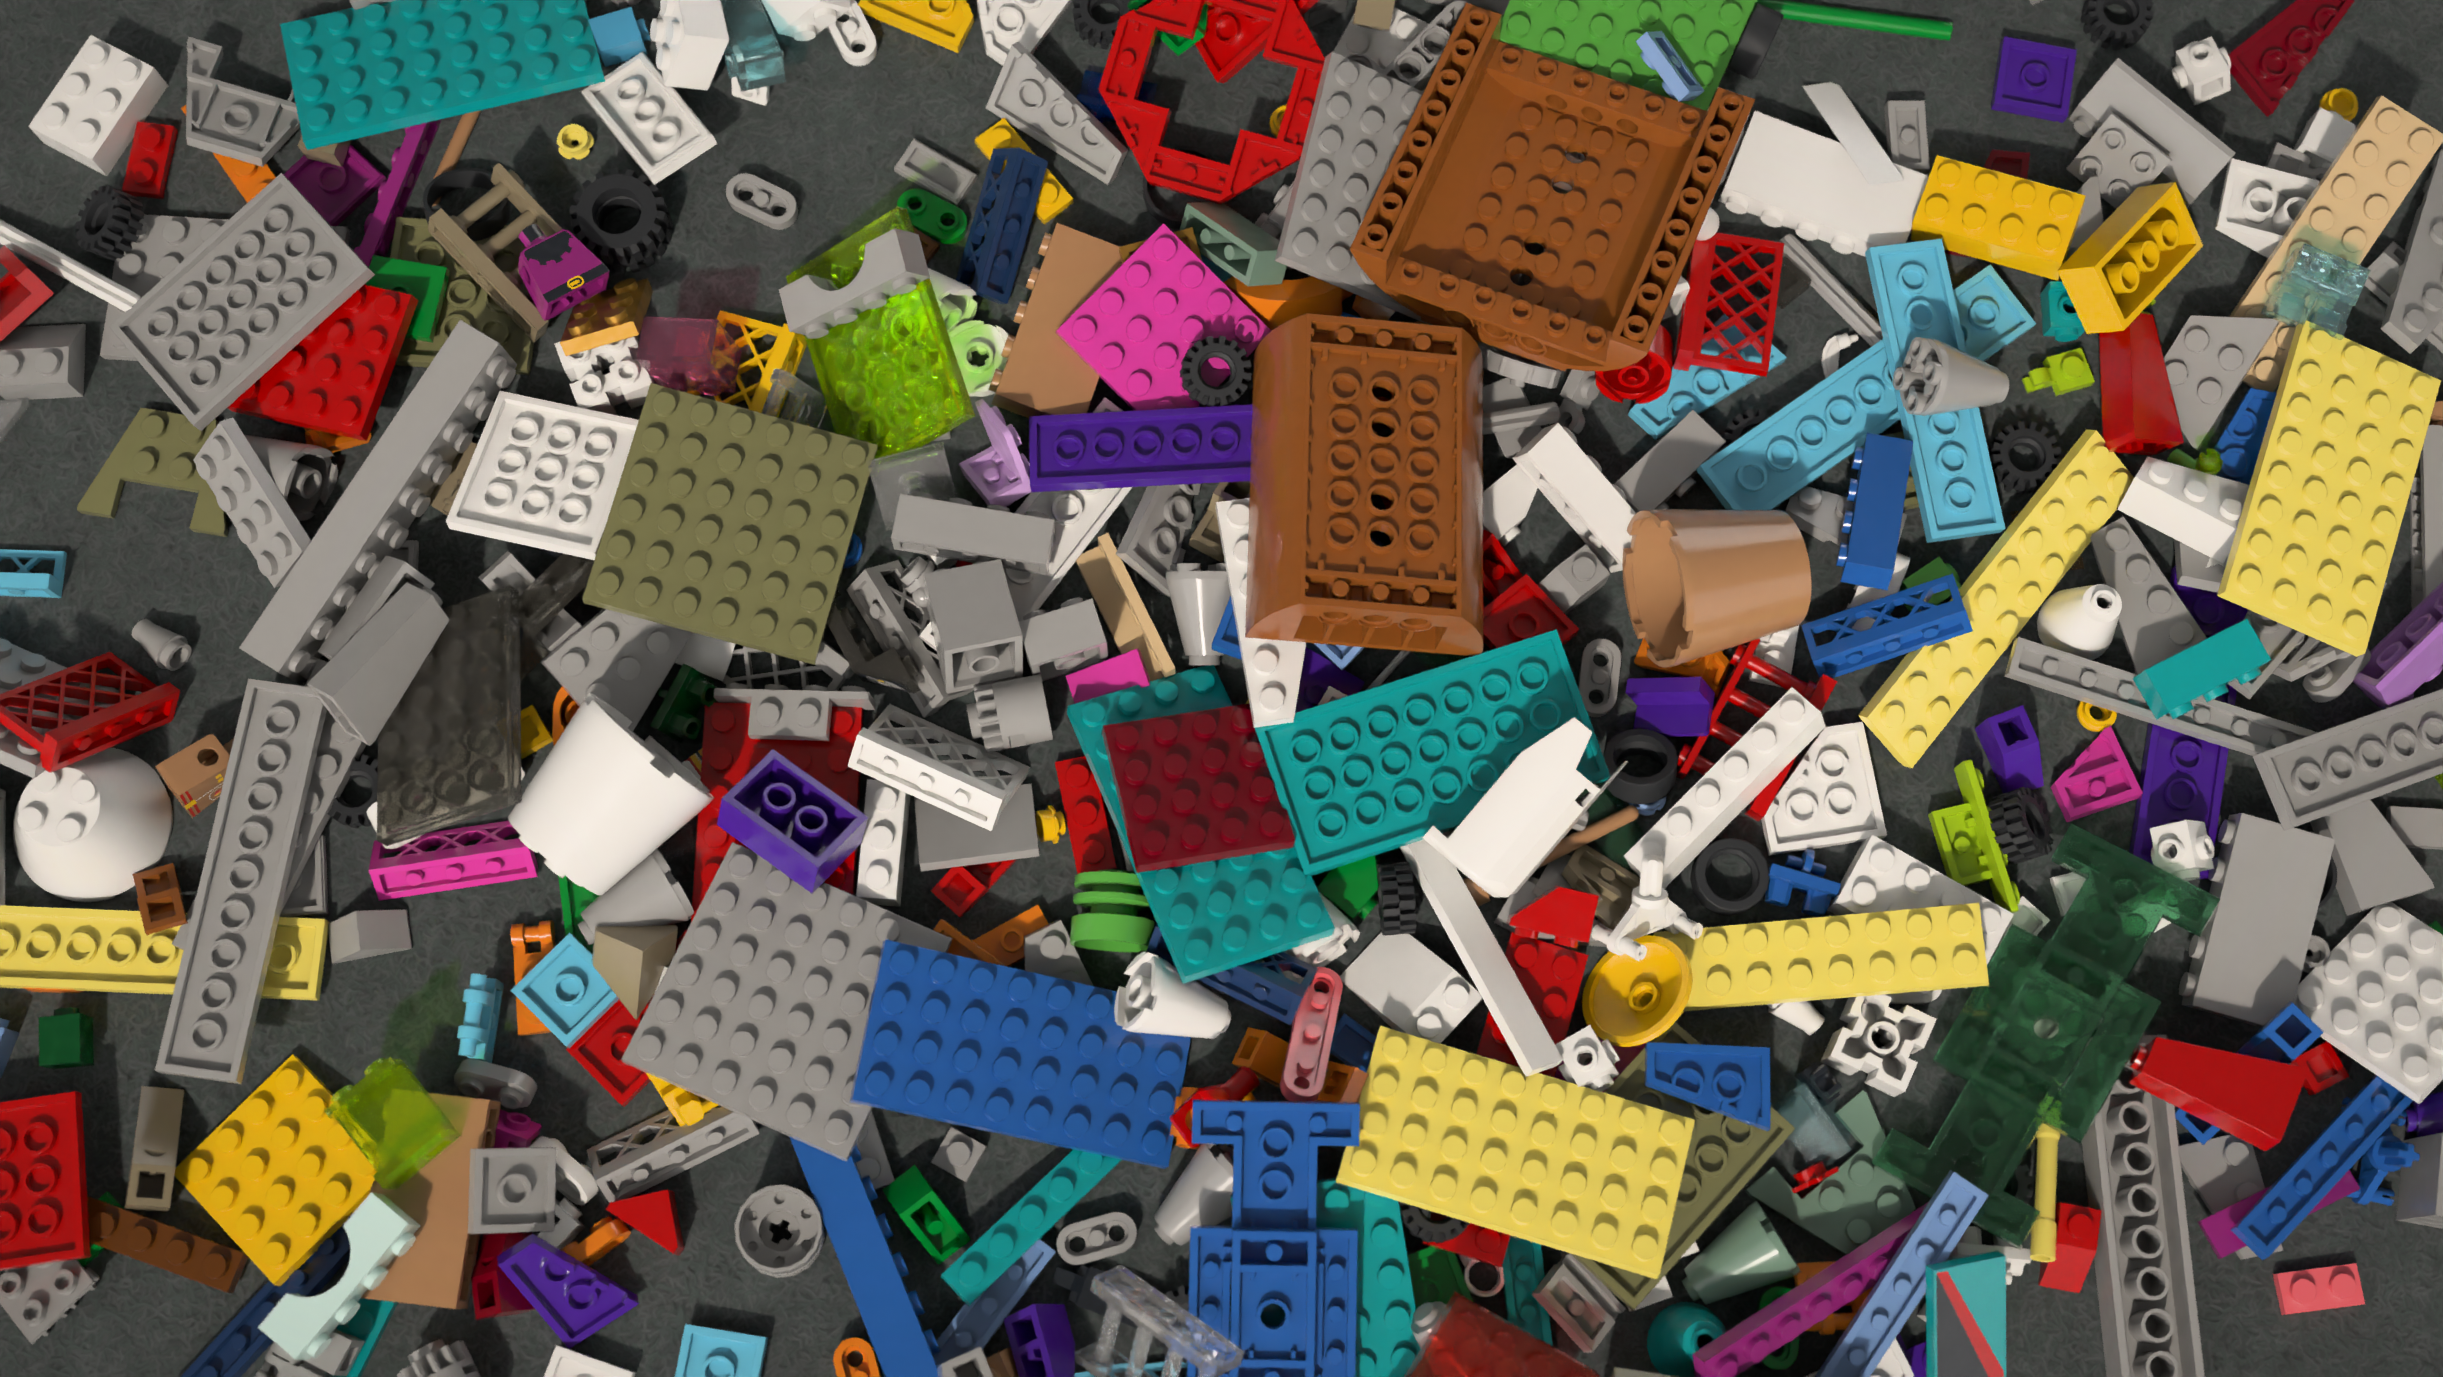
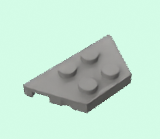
(2209, 366)

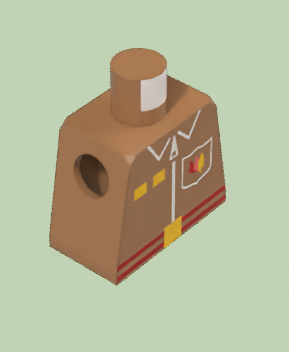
(197, 773)

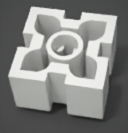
(601, 392)
(1901, 1033)

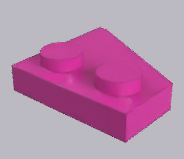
(2096, 779)

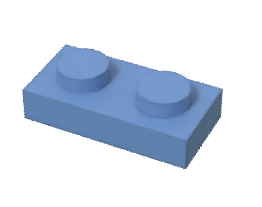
(1662, 57)

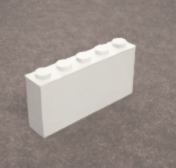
(1817, 189)

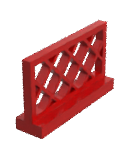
(1696, 304)
(99, 726)

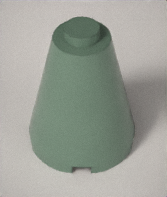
(1740, 1259)

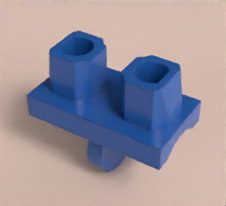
(1816, 889)

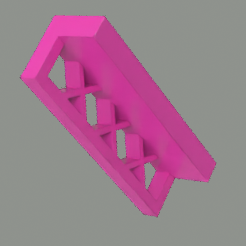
(453, 863)

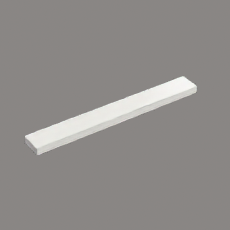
(1483, 958)

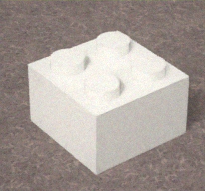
(689, 41)

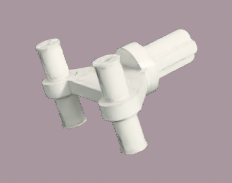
(1648, 913)

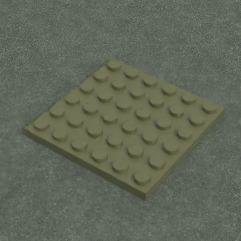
(731, 524)

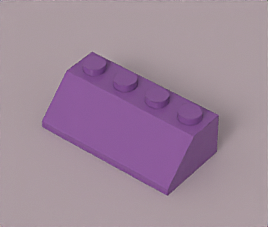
(2406, 655)

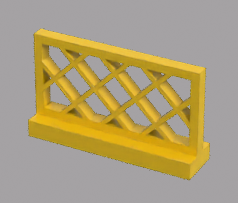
(784, 355)

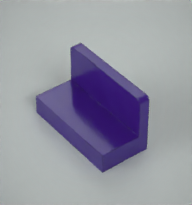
(1672, 705)

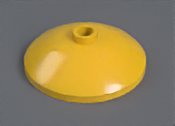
(1634, 998)

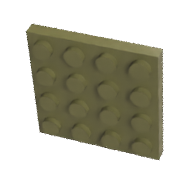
(463, 297)

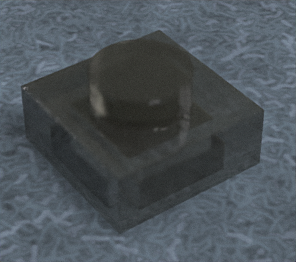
(1792, 283)

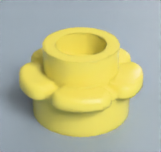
(574, 133)

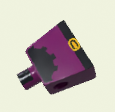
(559, 270)

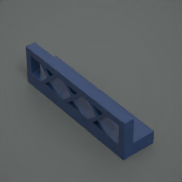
(1004, 224)
(1256, 983)

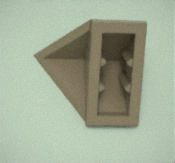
(633, 960)

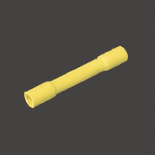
(2045, 1229)

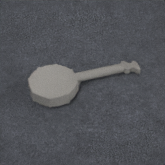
(1518, 368)

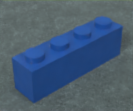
(1876, 511)

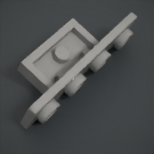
(793, 713)

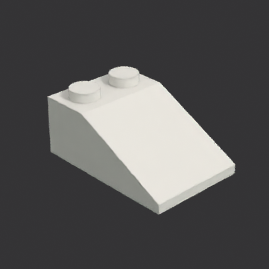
(2260, 204)
(1411, 987)

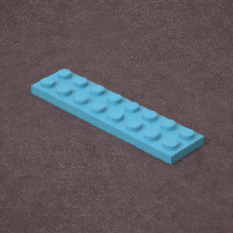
(1949, 448)

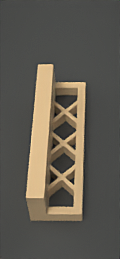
(1123, 607)

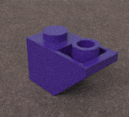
(2012, 749)

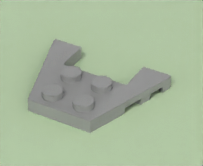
(230, 117)

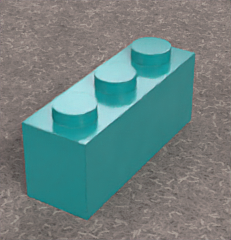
(2202, 671)

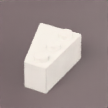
(2187, 505)

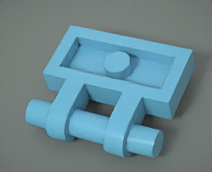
(480, 1018)

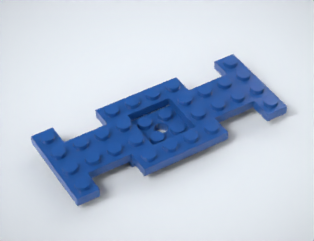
(1275, 1241)

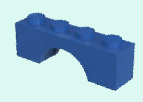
(2278, 1040)

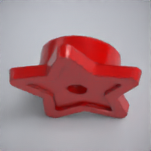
(1812, 1175)

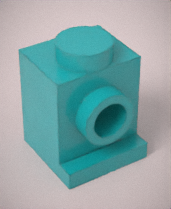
(2055, 319)

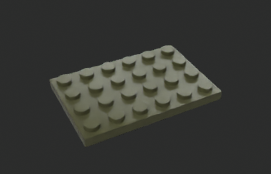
(1717, 1166)

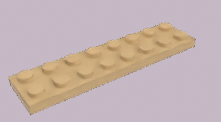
(2344, 213)

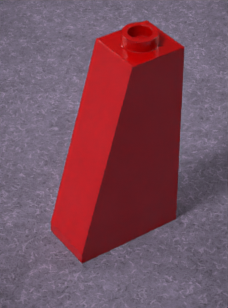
(2136, 391)
(2221, 1087)

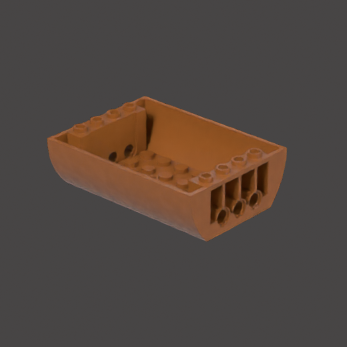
(1320, 464)

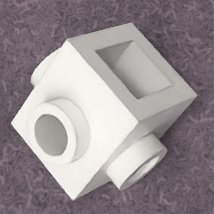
(2202, 70)
(2182, 849)
(1579, 1051)

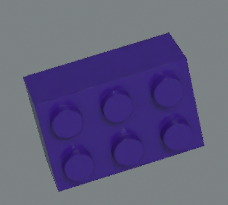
(792, 821)

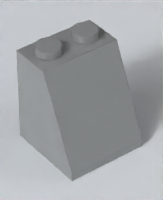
(974, 625)
(2422, 1184)

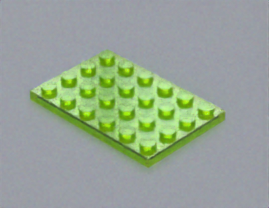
(893, 367)

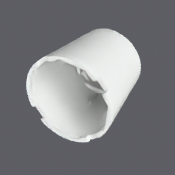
(605, 799)

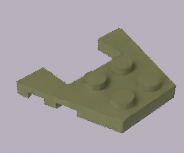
(160, 453)

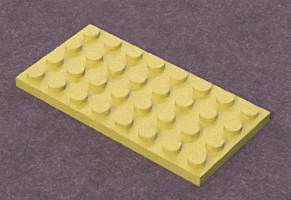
(2329, 489)
(1518, 1152)

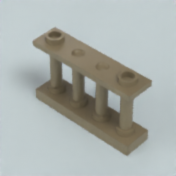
(478, 259)

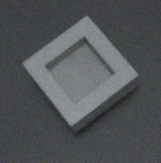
(959, 1154)

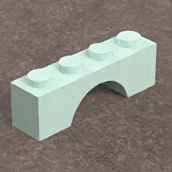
(376, 1236)

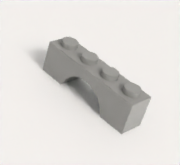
(889, 267)

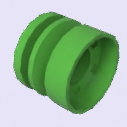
(1113, 916)

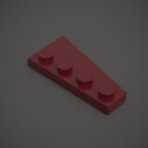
(2277, 53)

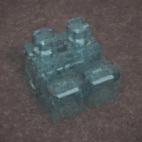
(2316, 270)

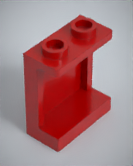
(19, 293)

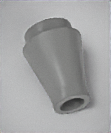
(162, 645)

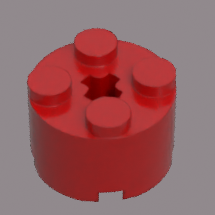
(1643, 380)

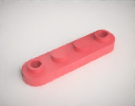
(1312, 1038)

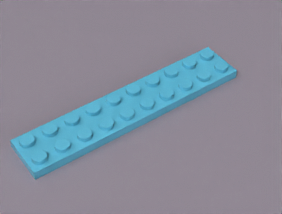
(1839, 411)

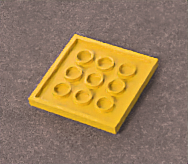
(279, 1172)

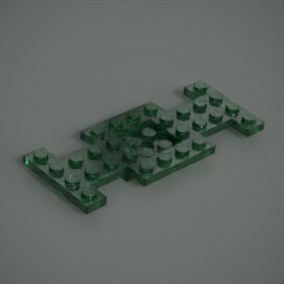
(2075, 982)

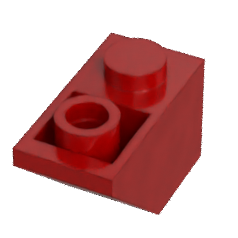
(1559, 913)

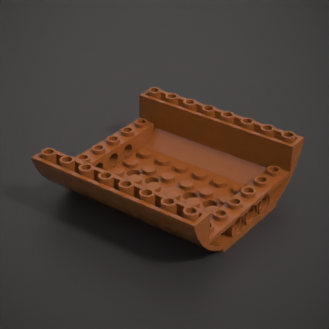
(1479, 188)

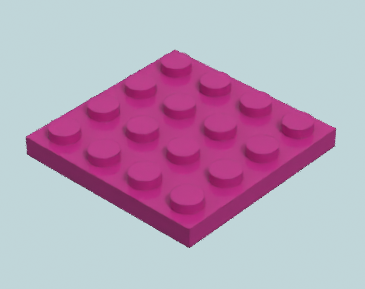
(1151, 316)

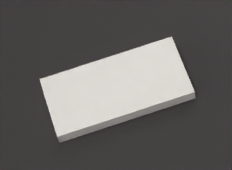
(649, 118)

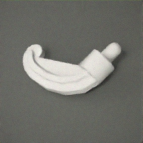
(1831, 351)

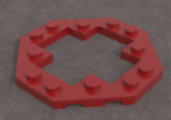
(1145, 124)

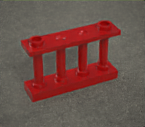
(1743, 657)

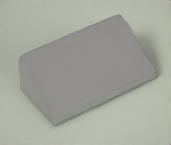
(1504, 396)

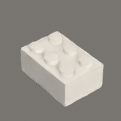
(98, 105)

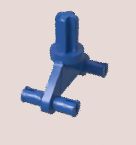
(2384, 1156)

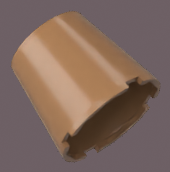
(1713, 579)

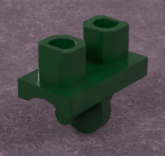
(681, 704)

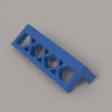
(1888, 635)

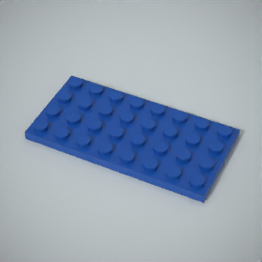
(1016, 1056)

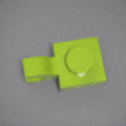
(2061, 371)

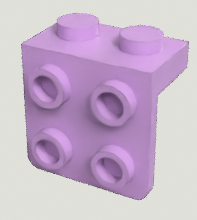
(999, 471)

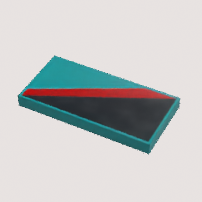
(1966, 1317)

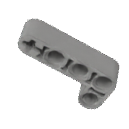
(1415, 55)

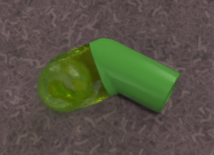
(2207, 463)

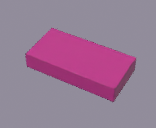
(1109, 676)

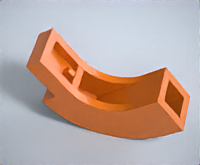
(1290, 299)
(1266, 1058)

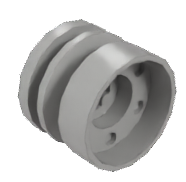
(772, 1208)

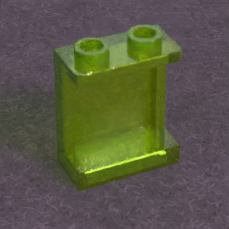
(392, 1121)

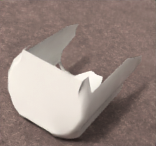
(1523, 813)

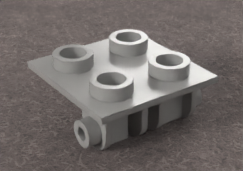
(2119, 160)
(43, 1293)

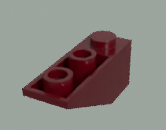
(491, 1288)

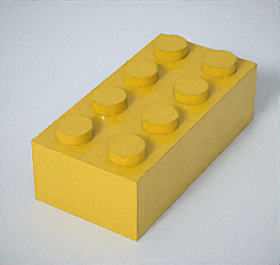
(1998, 217)
(2130, 258)

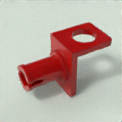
(1234, 1089)

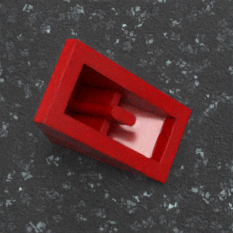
(653, 1216)

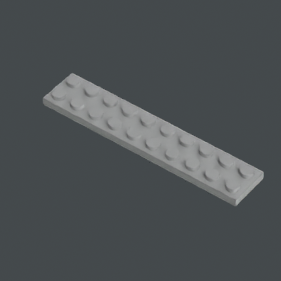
(243, 883)

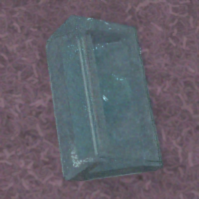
(1815, 1132)

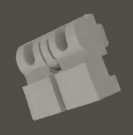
(335, 1360)

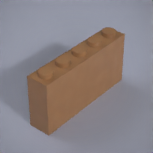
(1041, 369)
(437, 1197)

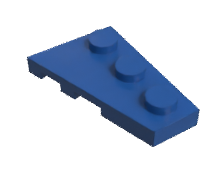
(2244, 434)
(1714, 1077)

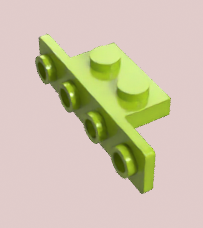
(1969, 843)

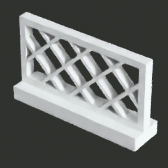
(941, 783)

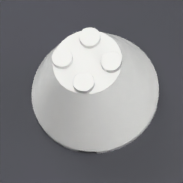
(93, 826)

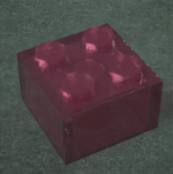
(689, 354)

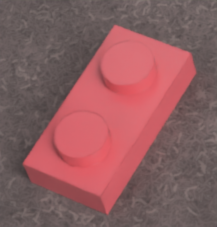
(2318, 1289)

